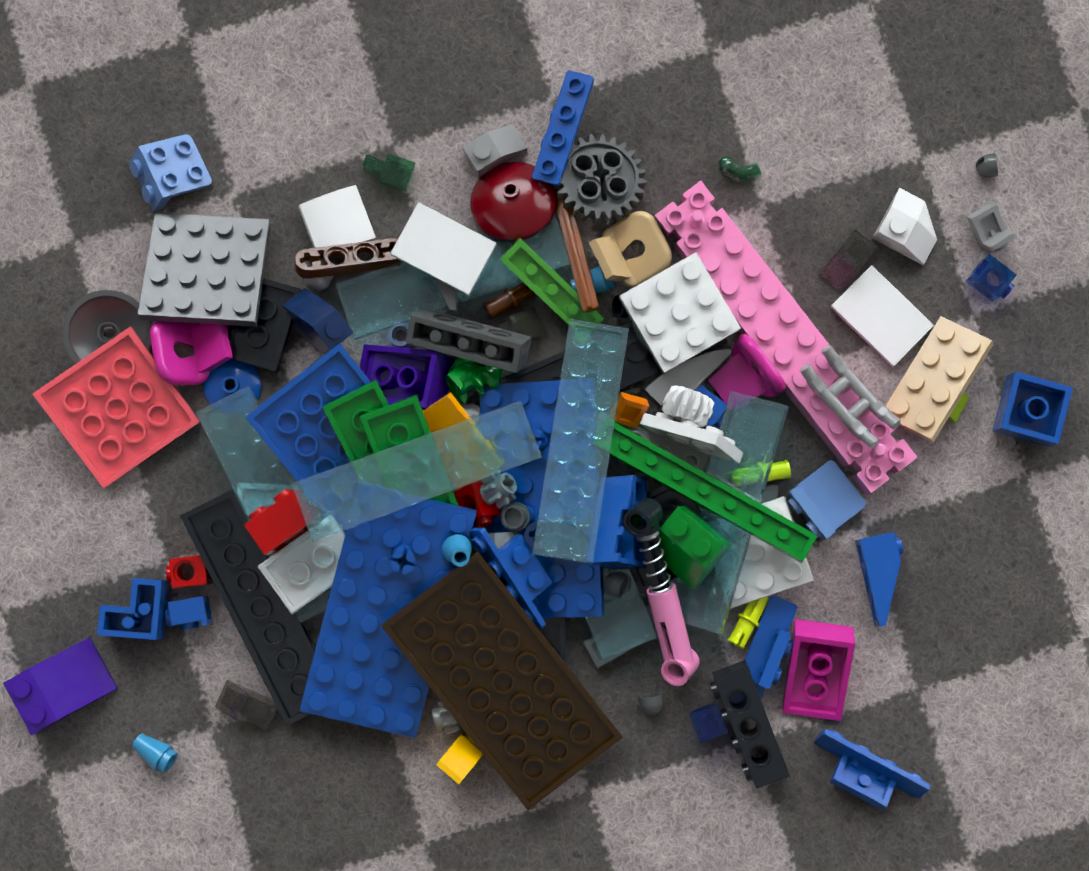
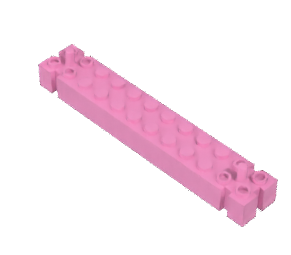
(780, 330)

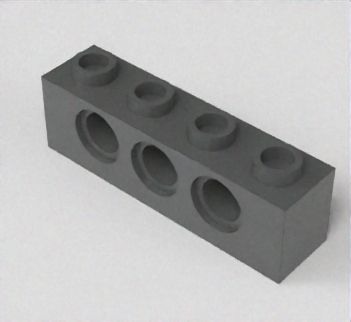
(468, 340)

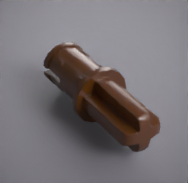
(507, 300)

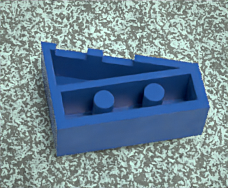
(614, 544)

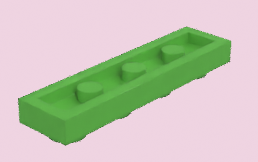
(546, 283)

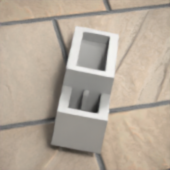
(687, 374)

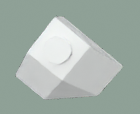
(907, 227)

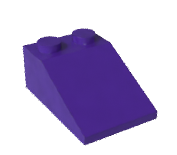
(407, 372)
(60, 686)

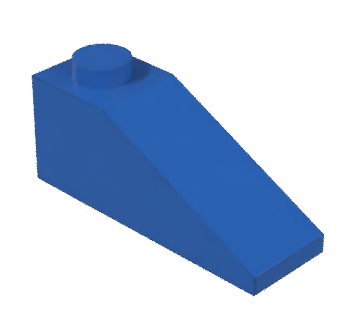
(880, 567)

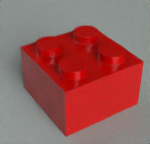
(278, 524)

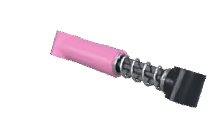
(678, 657)

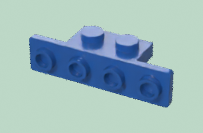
(563, 128)
(516, 569)
(769, 645)
(867, 774)

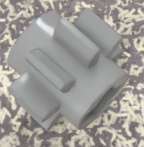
(498, 489)
(444, 719)

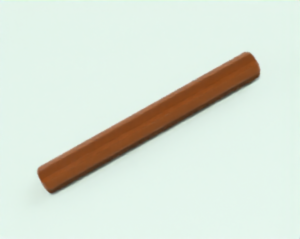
(577, 257)

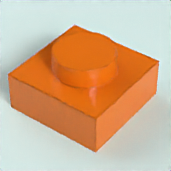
(630, 410)

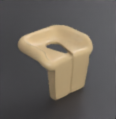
(616, 238)

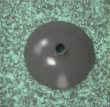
(90, 316)

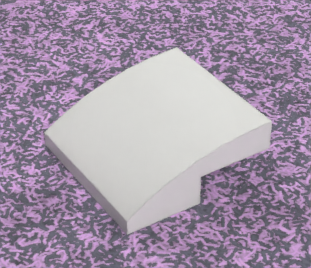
(337, 218)

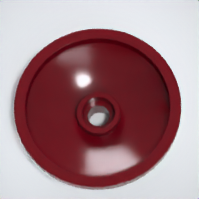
(515, 214)

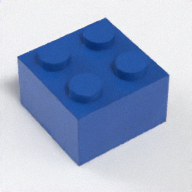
(1032, 409)

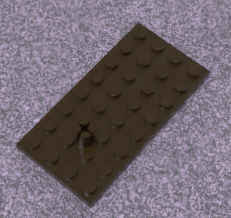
(502, 680)

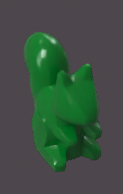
(470, 375)

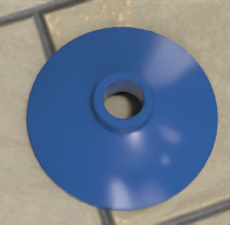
(241, 373)

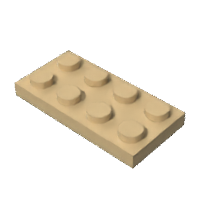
(938, 378)

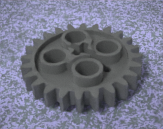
(625, 176)

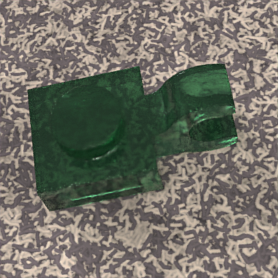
(394, 171)

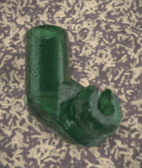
(737, 173)

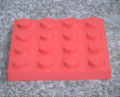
(116, 407)

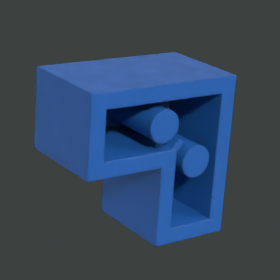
(145, 615)

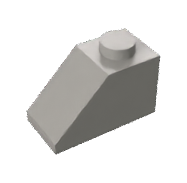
(493, 149)

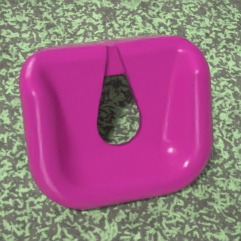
(209, 344)
(740, 376)

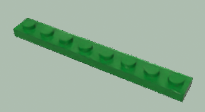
(711, 494)

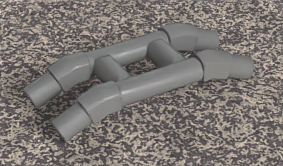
(866, 401)

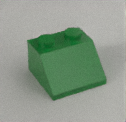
(690, 546)

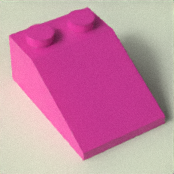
(818, 669)

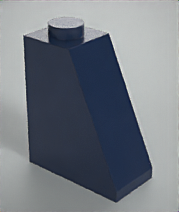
(317, 320)

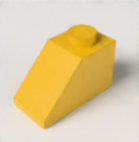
(460, 758)

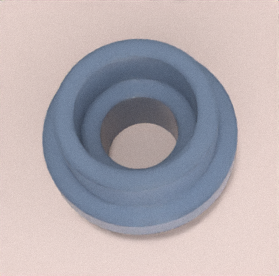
(392, 332)

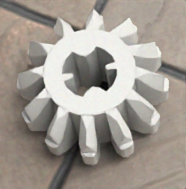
(688, 405)

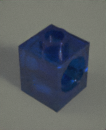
(979, 280)
(708, 722)

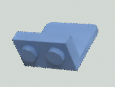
(168, 169)
(825, 500)

